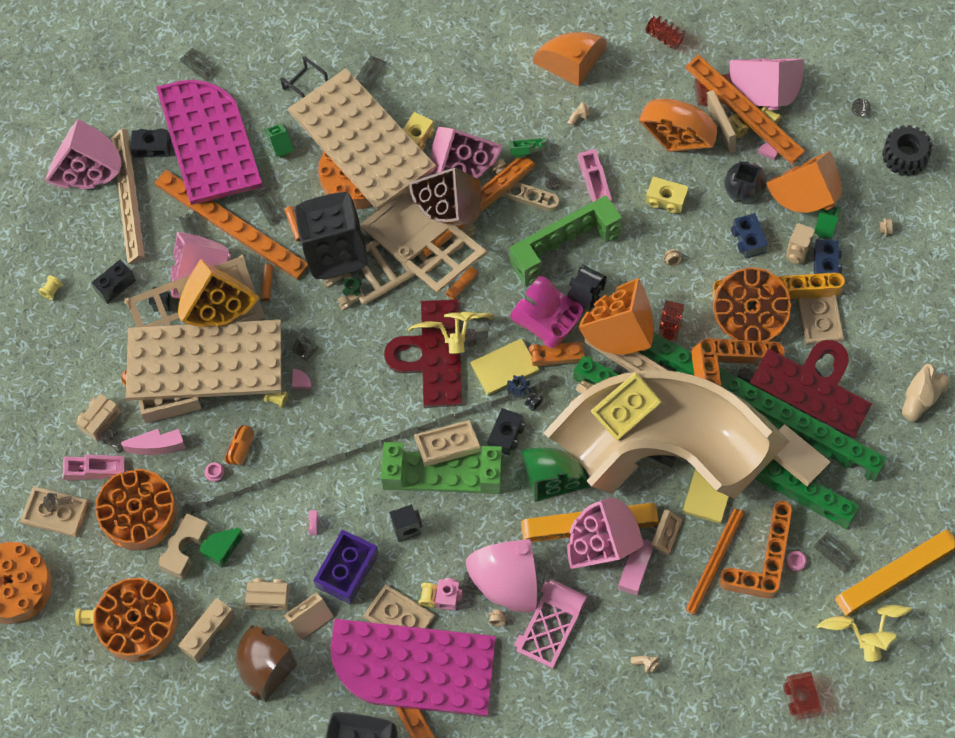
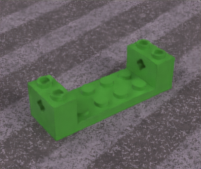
(526, 253)
(463, 475)

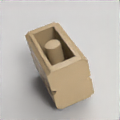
(799, 244)
(98, 416)
(267, 595)

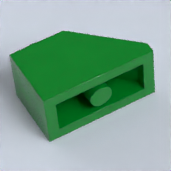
(279, 140)
(827, 222)
(221, 545)

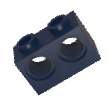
(753, 235)
(824, 260)

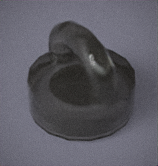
(861, 107)

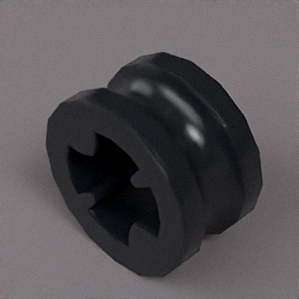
(533, 401)

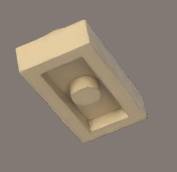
(666, 532)

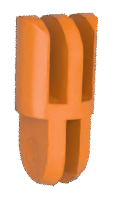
(239, 445)

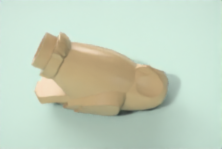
(924, 392)

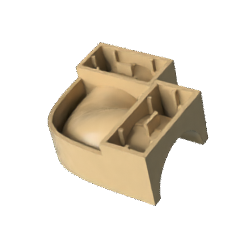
(694, 422)

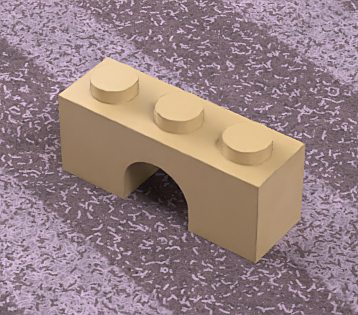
(189, 531)
(198, 638)

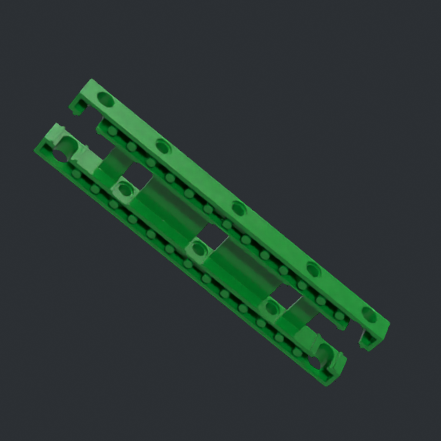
(821, 437)

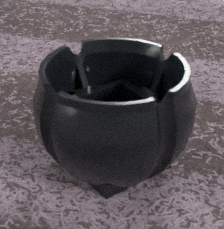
(741, 190)

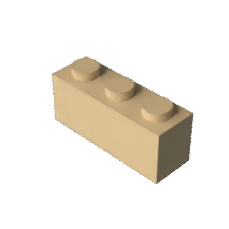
(164, 408)

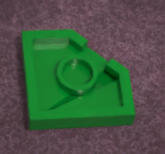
(527, 146)

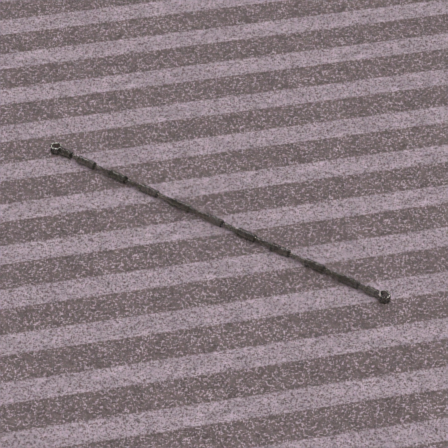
(366, 447)

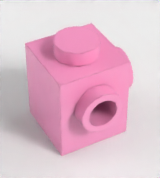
(448, 594)

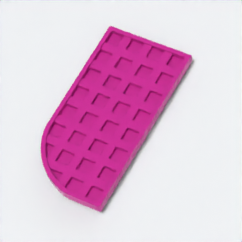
(208, 140)
(414, 666)

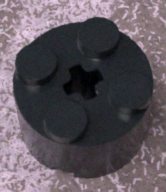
(586, 286)

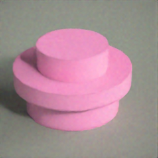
(214, 472)

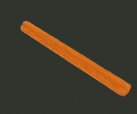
(714, 561)

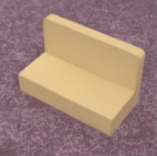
(308, 616)

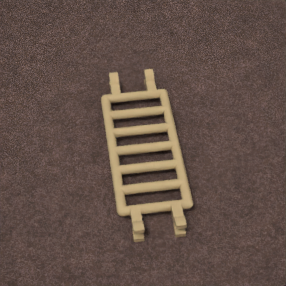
(346, 301)

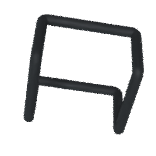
(289, 84)

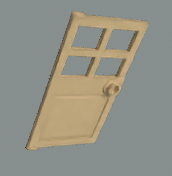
(407, 232)
(234, 268)

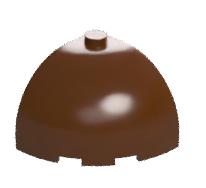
(448, 197)
(263, 662)

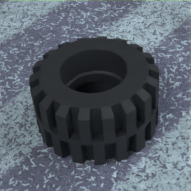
(903, 162)

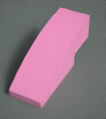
(593, 175)
(154, 443)
(92, 467)
(636, 569)

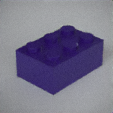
(346, 567)

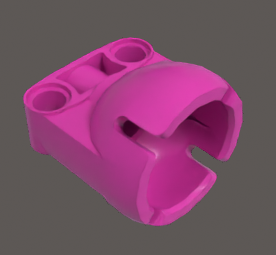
(551, 316)

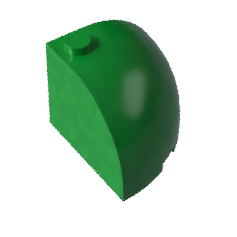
(553, 472)

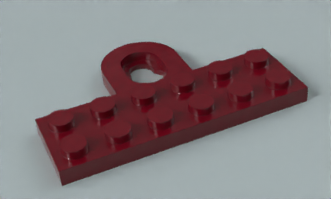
(439, 367)
(810, 392)

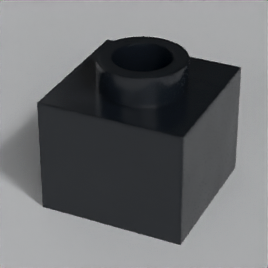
(165, 298)

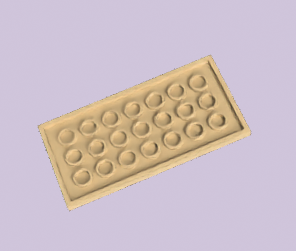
(361, 139)
(204, 360)

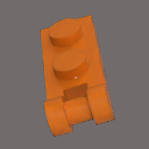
(562, 354)

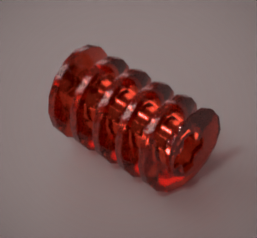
(665, 33)

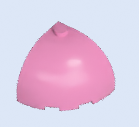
(768, 81)
(463, 152)
(84, 159)
(190, 250)
(603, 534)
(506, 574)

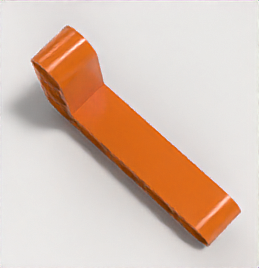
(729, 354)
(771, 558)

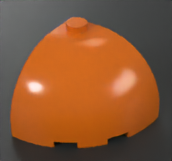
(571, 55)
(678, 124)
(808, 186)
(620, 321)

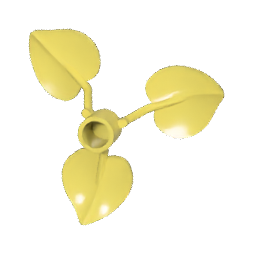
(456, 340)
(873, 641)

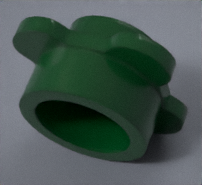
(352, 282)

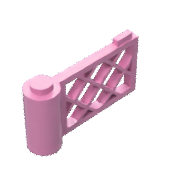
(559, 597)

